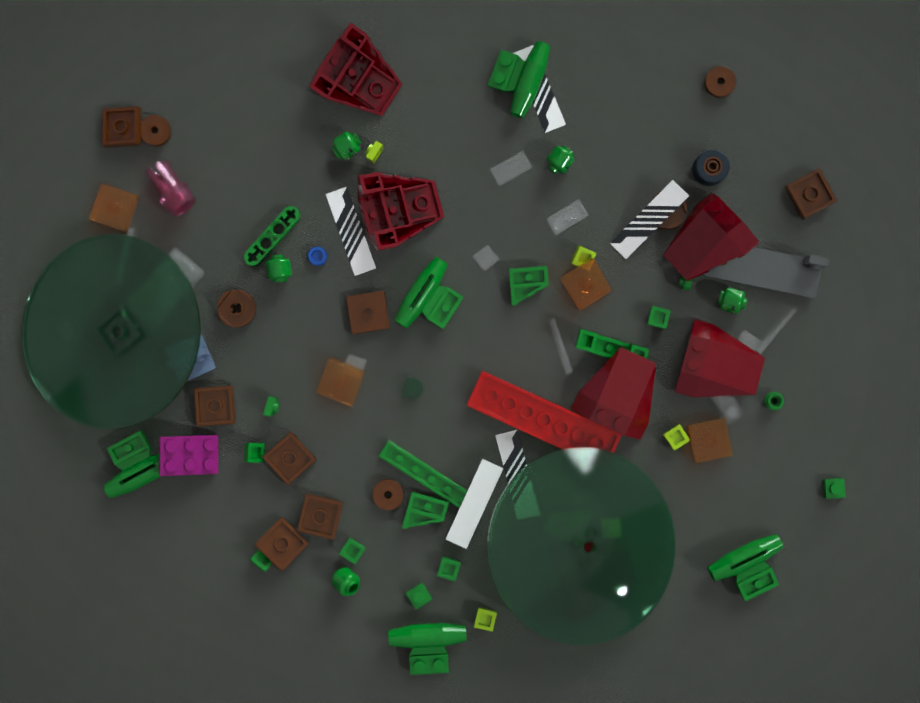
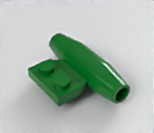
(521, 77)
(427, 296)
(135, 461)
(749, 566)
(427, 645)

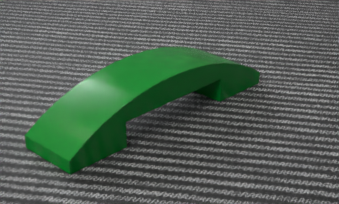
(604, 346)

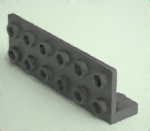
(774, 272)

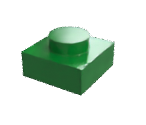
(658, 317)
(272, 406)
(253, 452)
(834, 488)
(352, 550)
(260, 561)
(448, 568)
(419, 595)

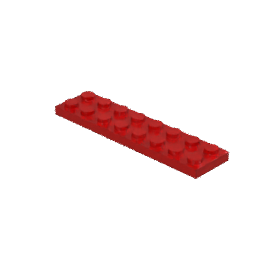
(539, 416)

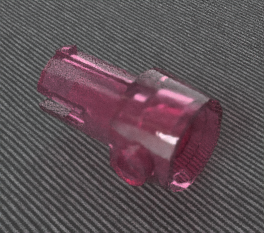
(174, 194)

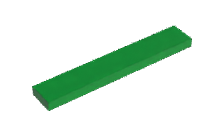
(423, 473)

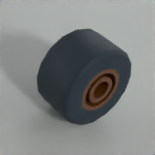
(705, 173)

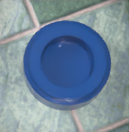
(317, 256)

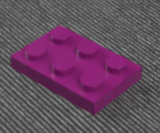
(188, 455)

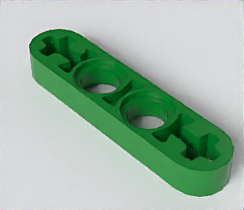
(275, 238)

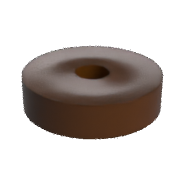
(724, 74)
(163, 134)
(380, 498)

